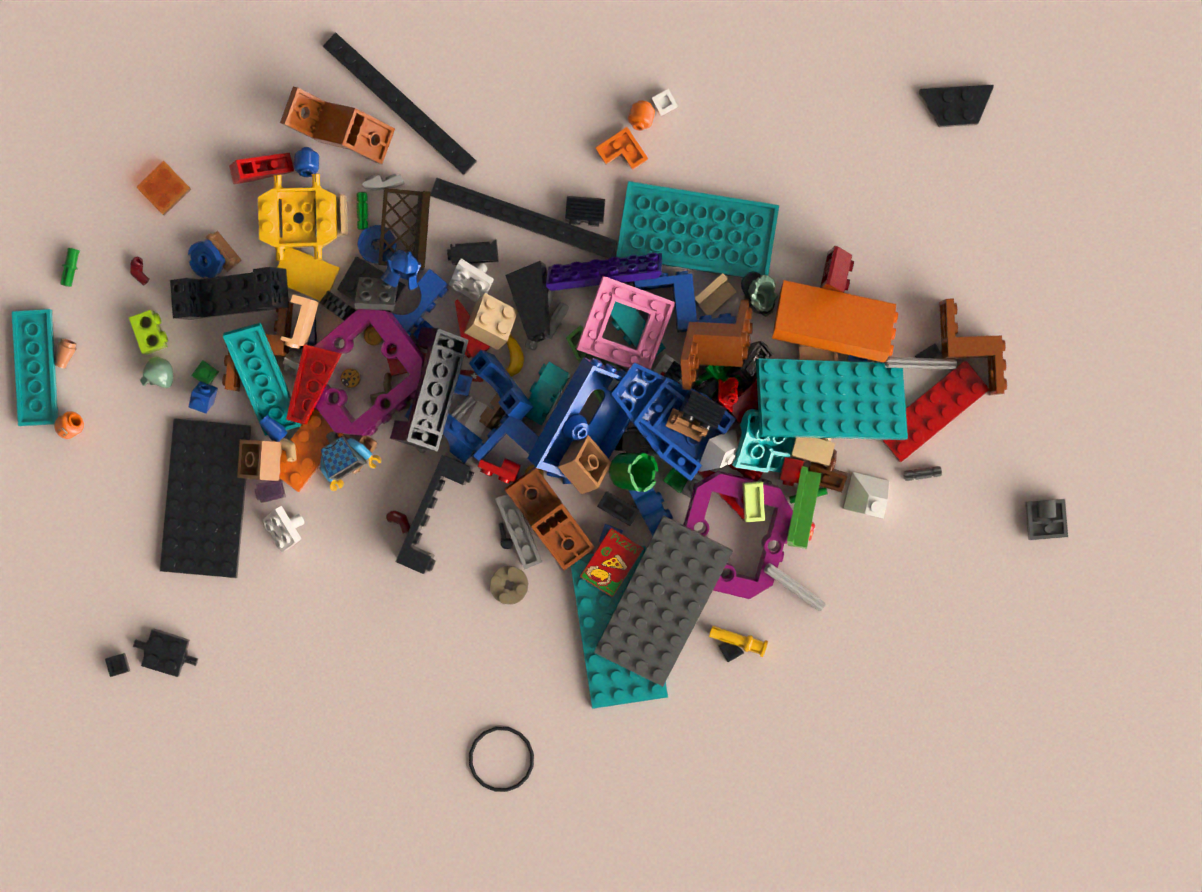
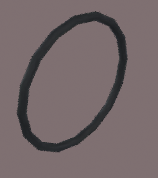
(501, 729)

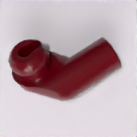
(136, 270)
(399, 518)

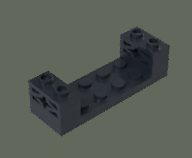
(230, 295)
(434, 389)
(409, 554)

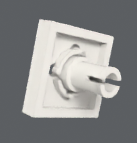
(471, 280)
(283, 528)

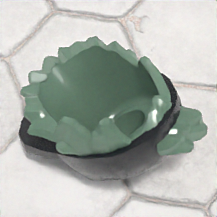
(759, 292)

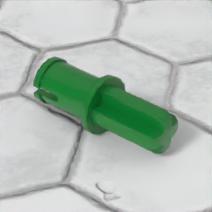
(69, 267)

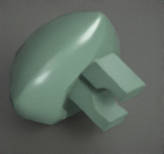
(157, 372)

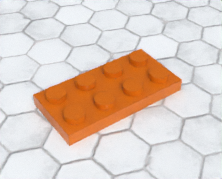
(308, 442)

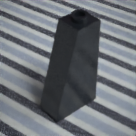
(531, 299)

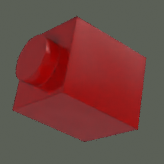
(790, 471)

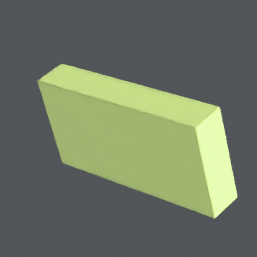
(753, 501)

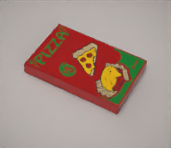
(611, 562)

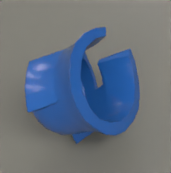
(403, 266)

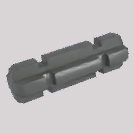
(922, 473)

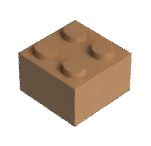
(259, 460)
(584, 465)

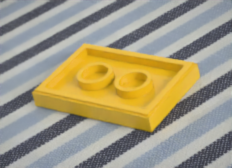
(308, 275)

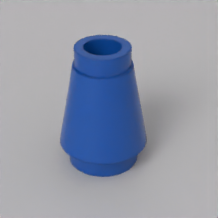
(273, 428)

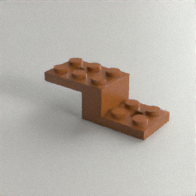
(549, 518)

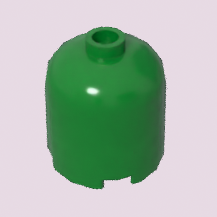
(633, 471)

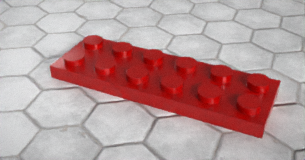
(938, 408)

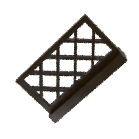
(421, 224)

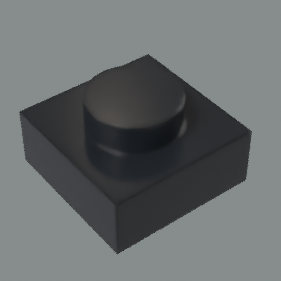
(117, 664)

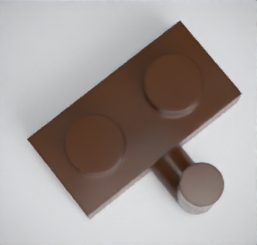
(830, 477)

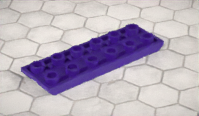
(590, 273)

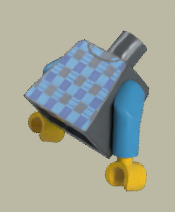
(343, 457)

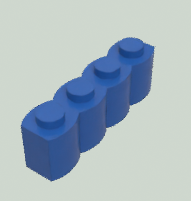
(650, 507)

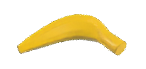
(516, 356)

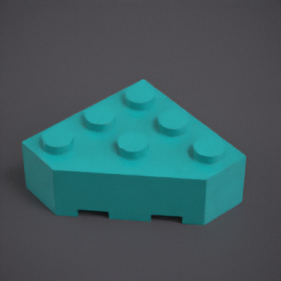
(546, 391)

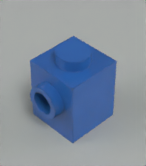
(203, 397)

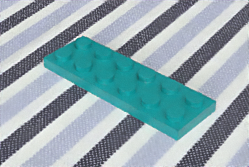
(34, 367)
(260, 373)

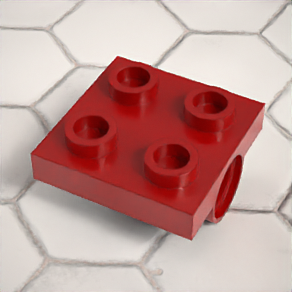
(506, 473)

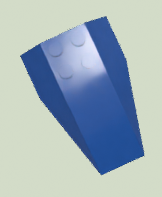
(648, 404)

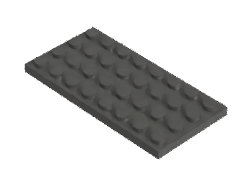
(663, 601)

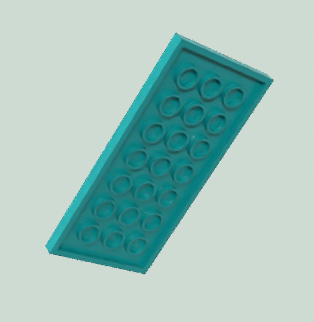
(698, 230)
(830, 399)
(607, 681)

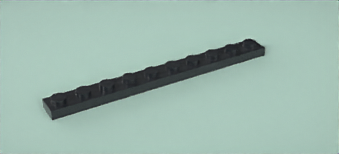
(399, 103)
(523, 218)

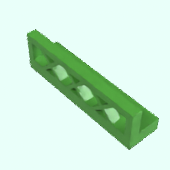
(804, 508)

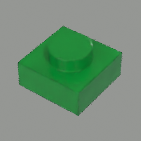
(205, 373)

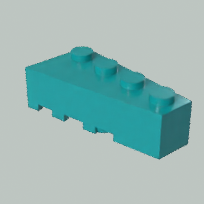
(630, 323)

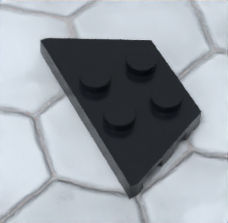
(957, 104)

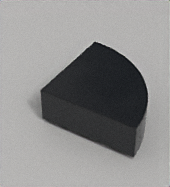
(730, 651)

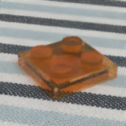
(163, 187)

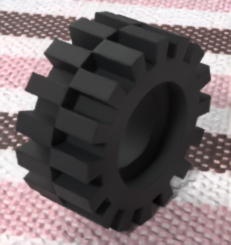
(336, 306)

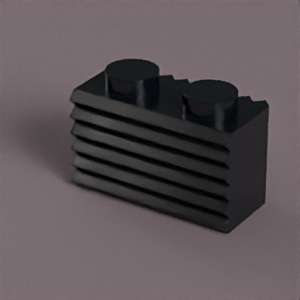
(585, 210)
(702, 410)
(618, 508)

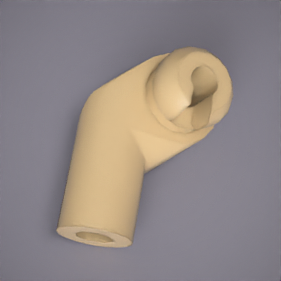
(290, 449)

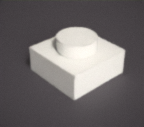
(664, 102)

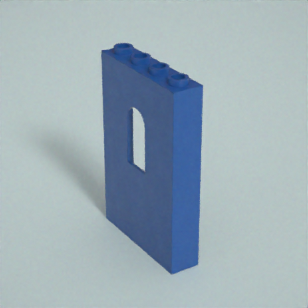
(604, 428)

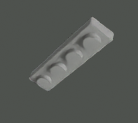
(519, 532)

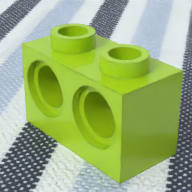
(144, 334)

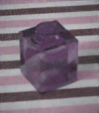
(270, 491)

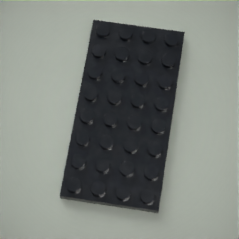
(204, 499)

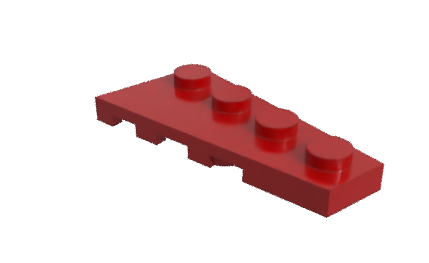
(311, 379)

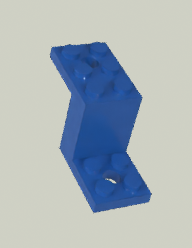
(684, 297)
(512, 427)

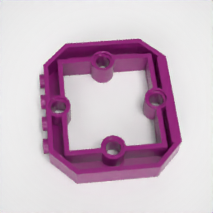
(406, 352)
(732, 485)

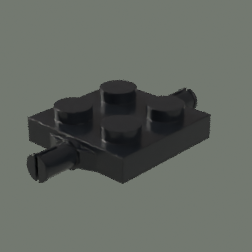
(165, 652)

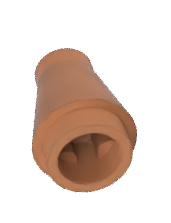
(65, 351)

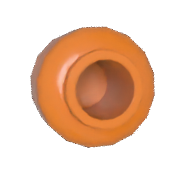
(641, 115)
(69, 425)

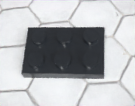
(362, 269)

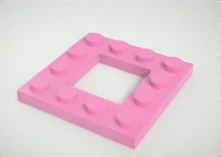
(606, 295)

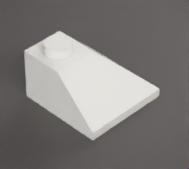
(719, 451)
(867, 495)

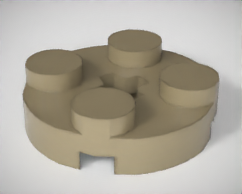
(498, 582)

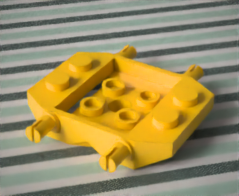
(293, 202)

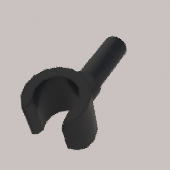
(506, 543)

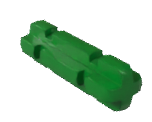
(362, 210)

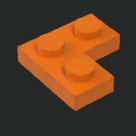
(624, 144)

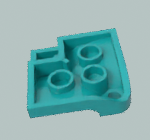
(759, 452)

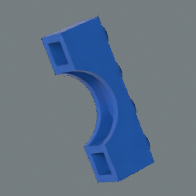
(431, 289)
(511, 396)
(460, 438)

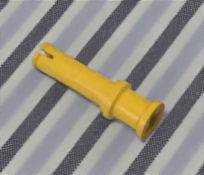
(747, 643)

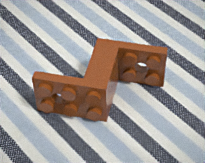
(337, 125)
(282, 326)
(716, 344)
(972, 347)

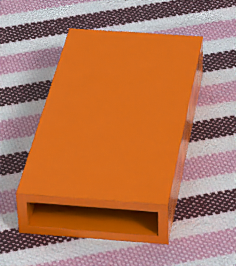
(835, 321)

